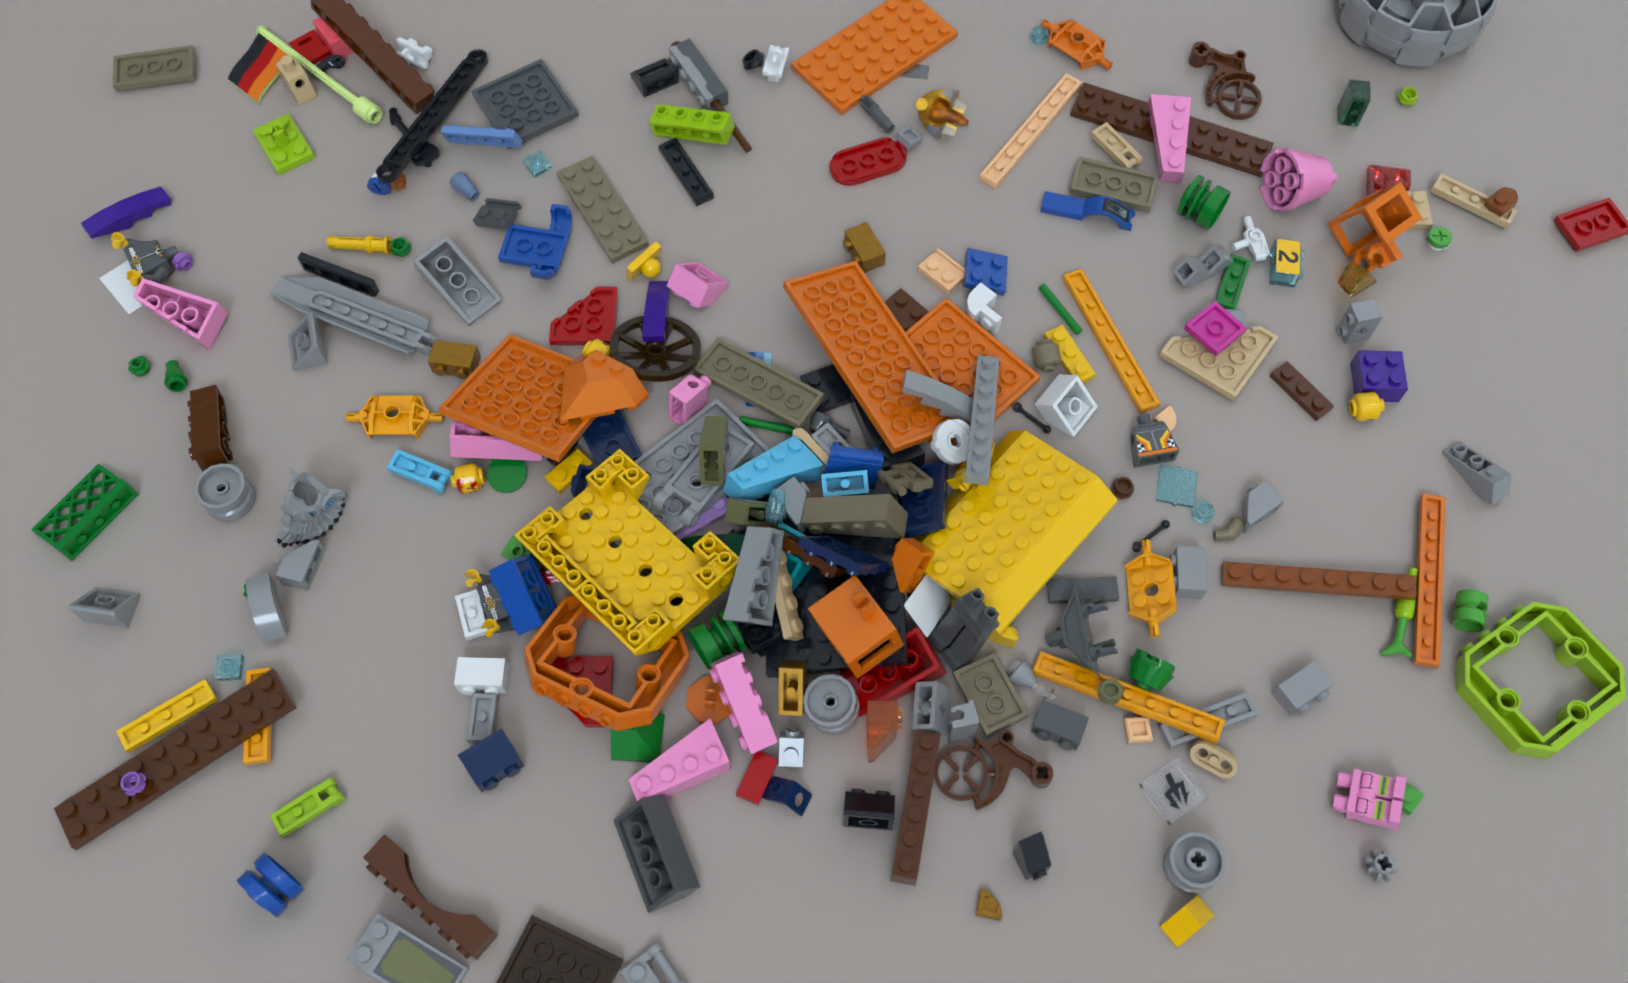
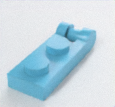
(419, 470)

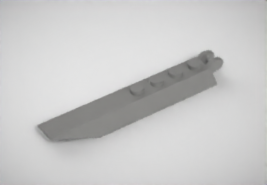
(356, 313)

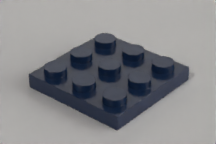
(840, 553)

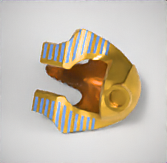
(938, 109)

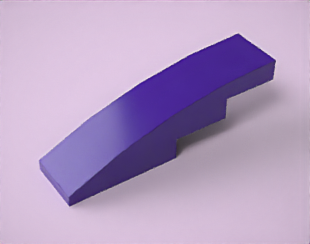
(122, 213)
(656, 311)

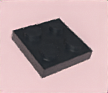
(831, 384)

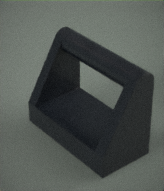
(656, 81)

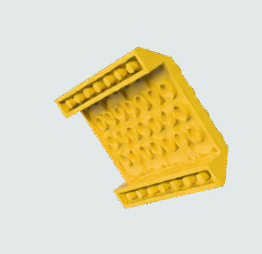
(1017, 527)

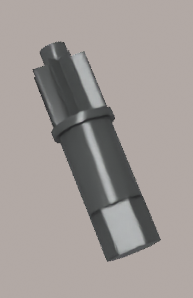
(876, 113)

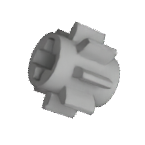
(1374, 868)

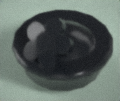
(753, 59)

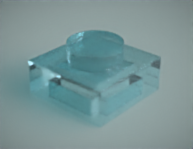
(537, 163)
(229, 667)

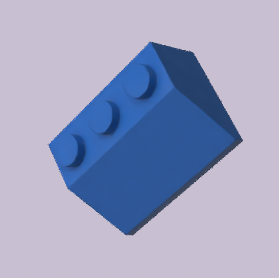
(523, 593)

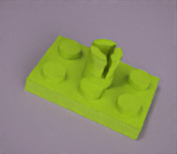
(283, 144)

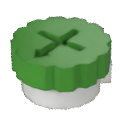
(1439, 238)

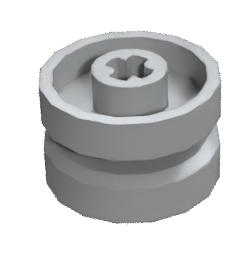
(224, 492)
(829, 690)
(1197, 876)

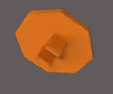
(705, 702)

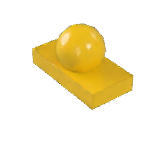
(646, 263)

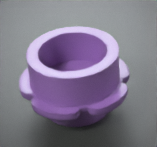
(182, 261)
(129, 779)

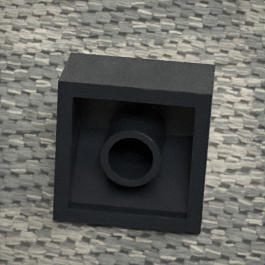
(869, 810)

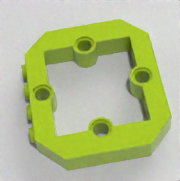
(1508, 722)

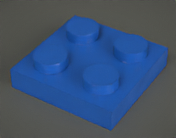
(985, 269)

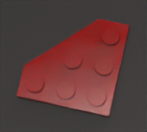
(587, 319)
(595, 668)

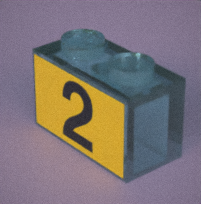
(1286, 262)

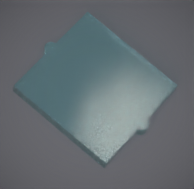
(1176, 486)

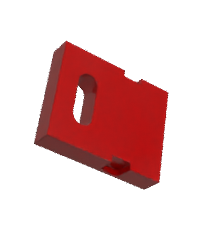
(311, 47)

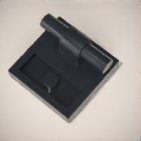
(761, 636)

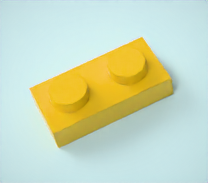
(561, 475)

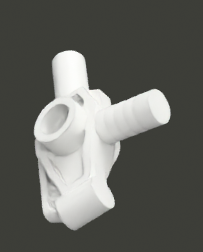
(1254, 240)

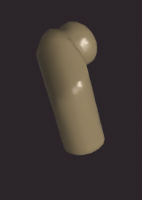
(1231, 532)

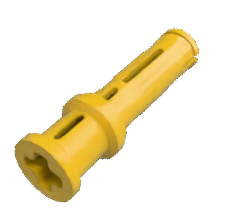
(369, 243)

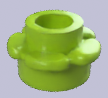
(1408, 96)

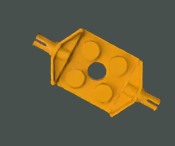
(410, 420)
(1143, 573)

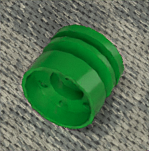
(1203, 202)
(716, 641)

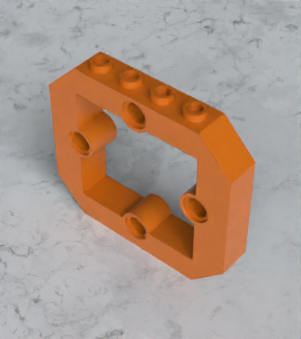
(559, 638)

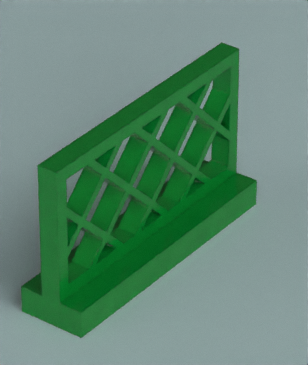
(93, 520)

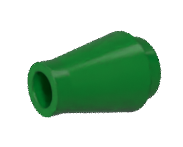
(174, 377)

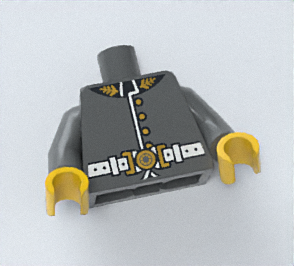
(145, 258)
(497, 617)

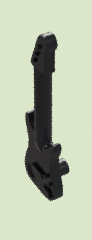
(428, 151)

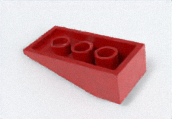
(897, 681)

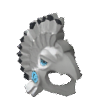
(308, 510)

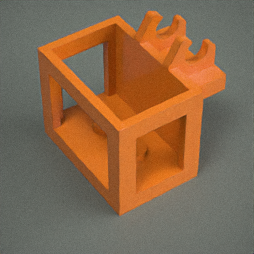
(1389, 215)

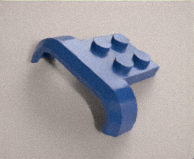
(539, 247)

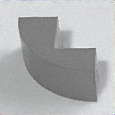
(1196, 270)
(264, 608)

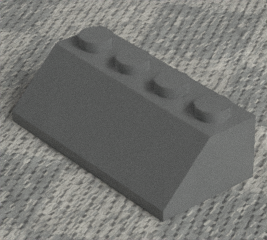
(656, 852)

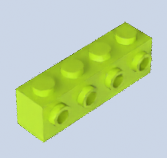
(692, 124)

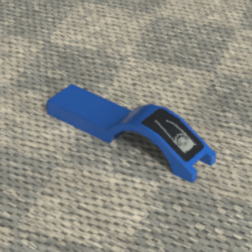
(1080, 208)

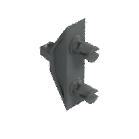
(1076, 632)

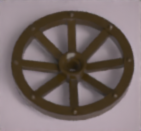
(657, 352)

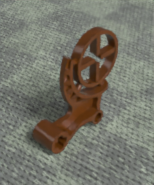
(1229, 68)
(1004, 759)

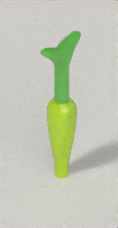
(1404, 612)

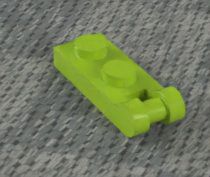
(306, 807)

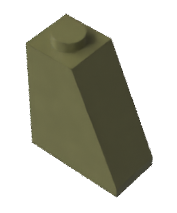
(713, 450)

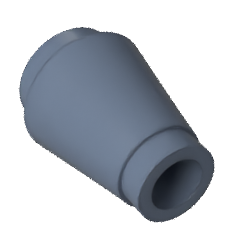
(463, 185)

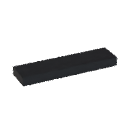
(686, 172)
(338, 274)

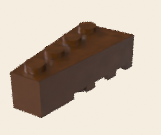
(208, 428)

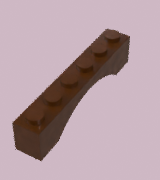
(915, 807)
(466, 930)

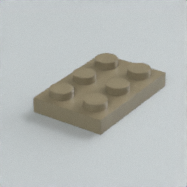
(992, 694)

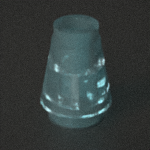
(775, 508)

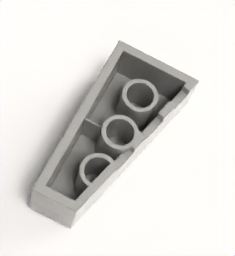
(756, 578)

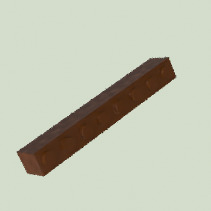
(375, 52)

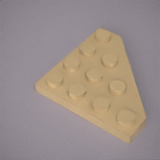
(1230, 368)

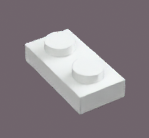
(471, 614)

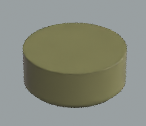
(1110, 691)

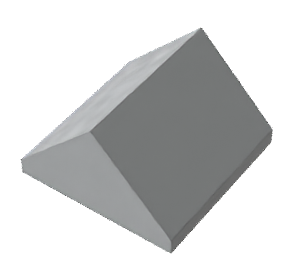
(307, 344)
(106, 607)

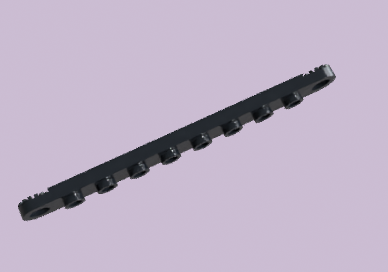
(431, 116)

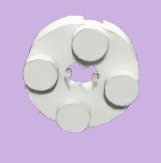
(942, 444)

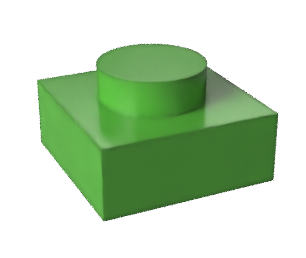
(1411, 799)

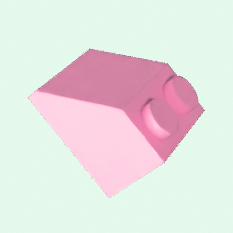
(696, 283)

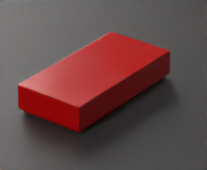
(757, 778)

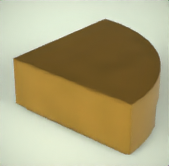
(988, 906)

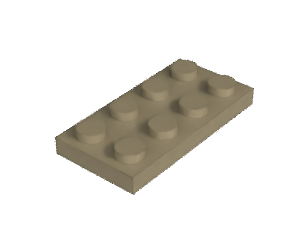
(153, 68)
(1126, 185)

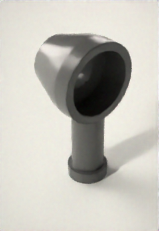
(819, 419)

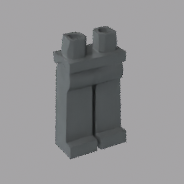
(964, 629)

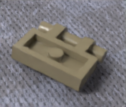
(905, 476)

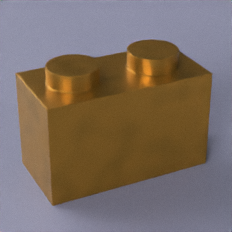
(864, 247)
(453, 359)
(792, 687)

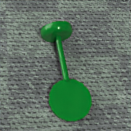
(506, 475)

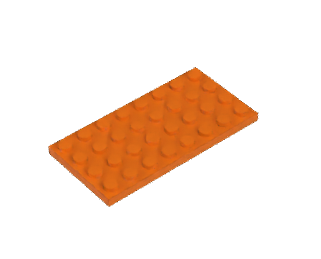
(873, 52)

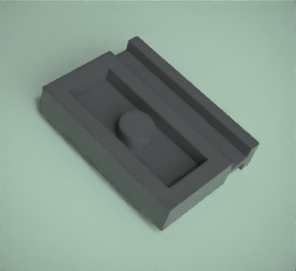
(497, 214)

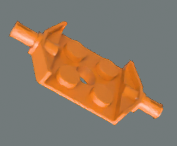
(1087, 52)

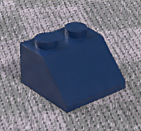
(491, 761)

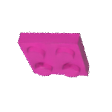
(1215, 328)

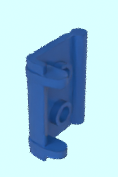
(854, 459)

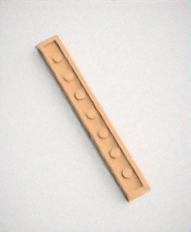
(1030, 131)

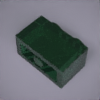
(1354, 103)

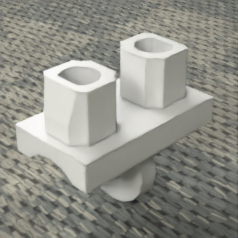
(413, 53)
(775, 63)

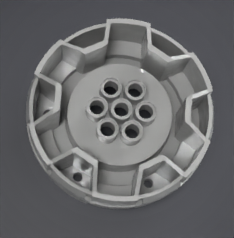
(1416, 29)

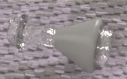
(1022, 674)

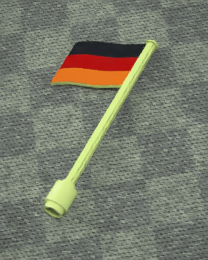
(258, 71)

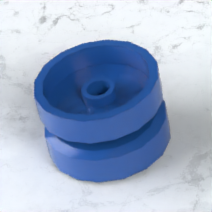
(266, 889)

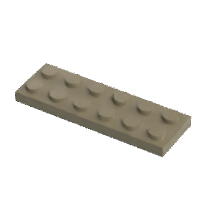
(602, 209)
(759, 383)

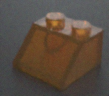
(883, 722)

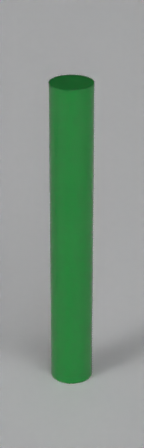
(1060, 309)
(767, 425)

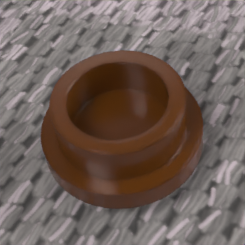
(1122, 488)

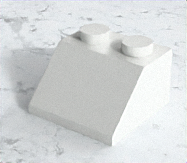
(1066, 404)

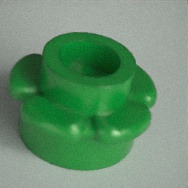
(399, 243)
(141, 370)

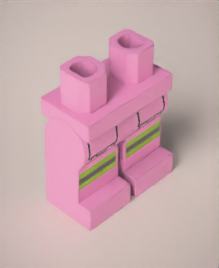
(1371, 798)

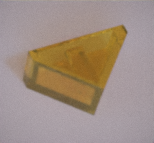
(1355, 279)

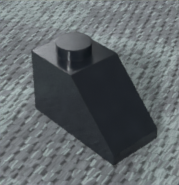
(1032, 857)

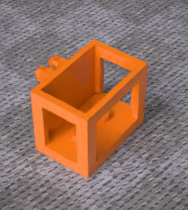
(855, 626)

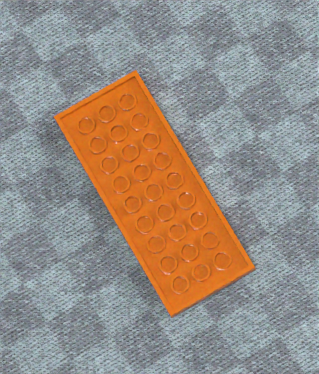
(867, 350)

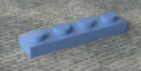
(481, 136)

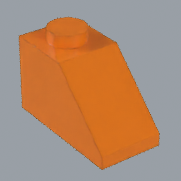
(910, 563)

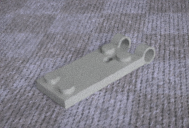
(700, 497)

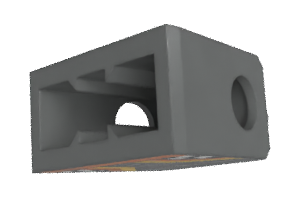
(1152, 442)

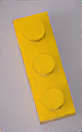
(1071, 356)

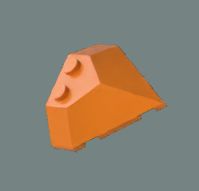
(599, 386)

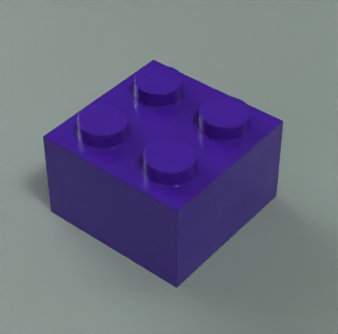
(1379, 373)

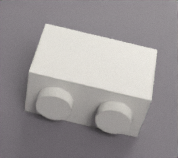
(481, 675)

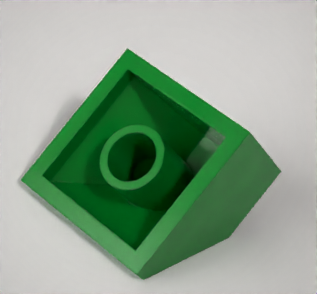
(638, 743)

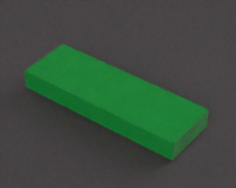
(1232, 282)

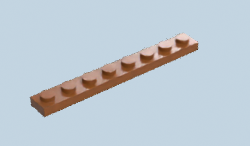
(1319, 580)

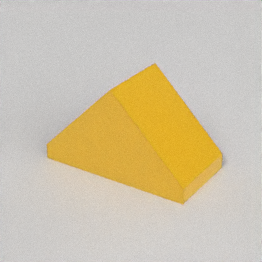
(1187, 921)

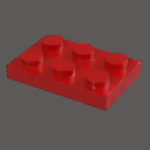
(1592, 224)

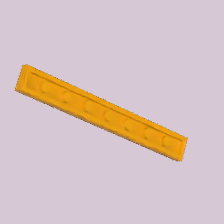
(1111, 341)
(1133, 698)

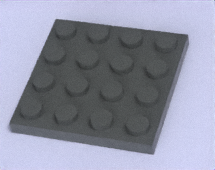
(526, 101)

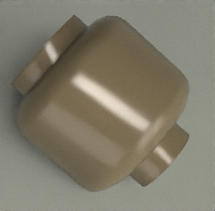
(1046, 355)

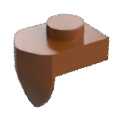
(1502, 201)

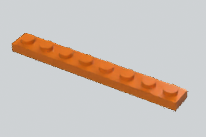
(1429, 581)

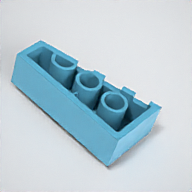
(772, 470)

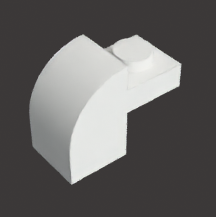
(980, 306)

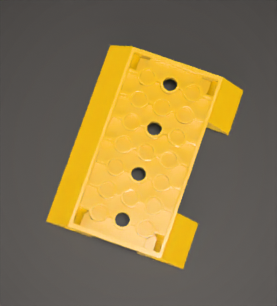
(609, 578)

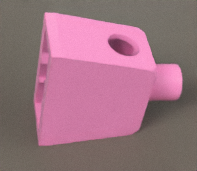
(688, 398)

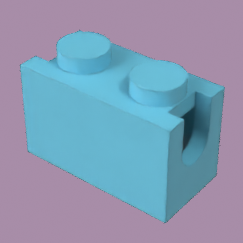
(845, 483)

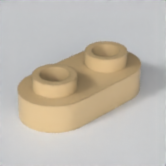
(1213, 759)

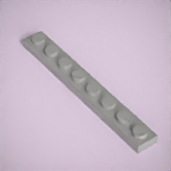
(982, 421)

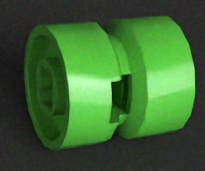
(1470, 610)

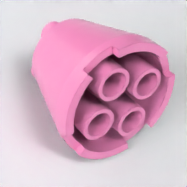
(1295, 178)

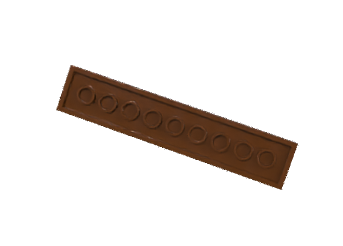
(1203, 140)
(175, 758)

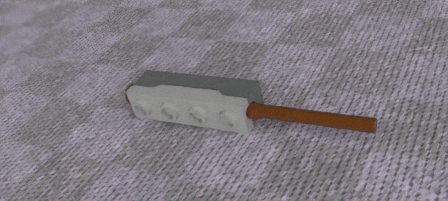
(702, 81)

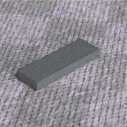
(1061, 589)

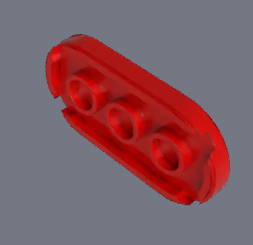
(867, 161)

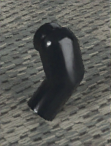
(331, 61)

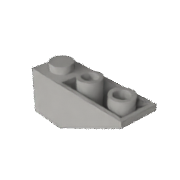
(1479, 473)

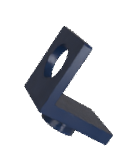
(579, 481)
(784, 792)

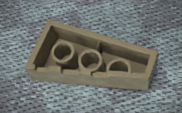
(855, 515)

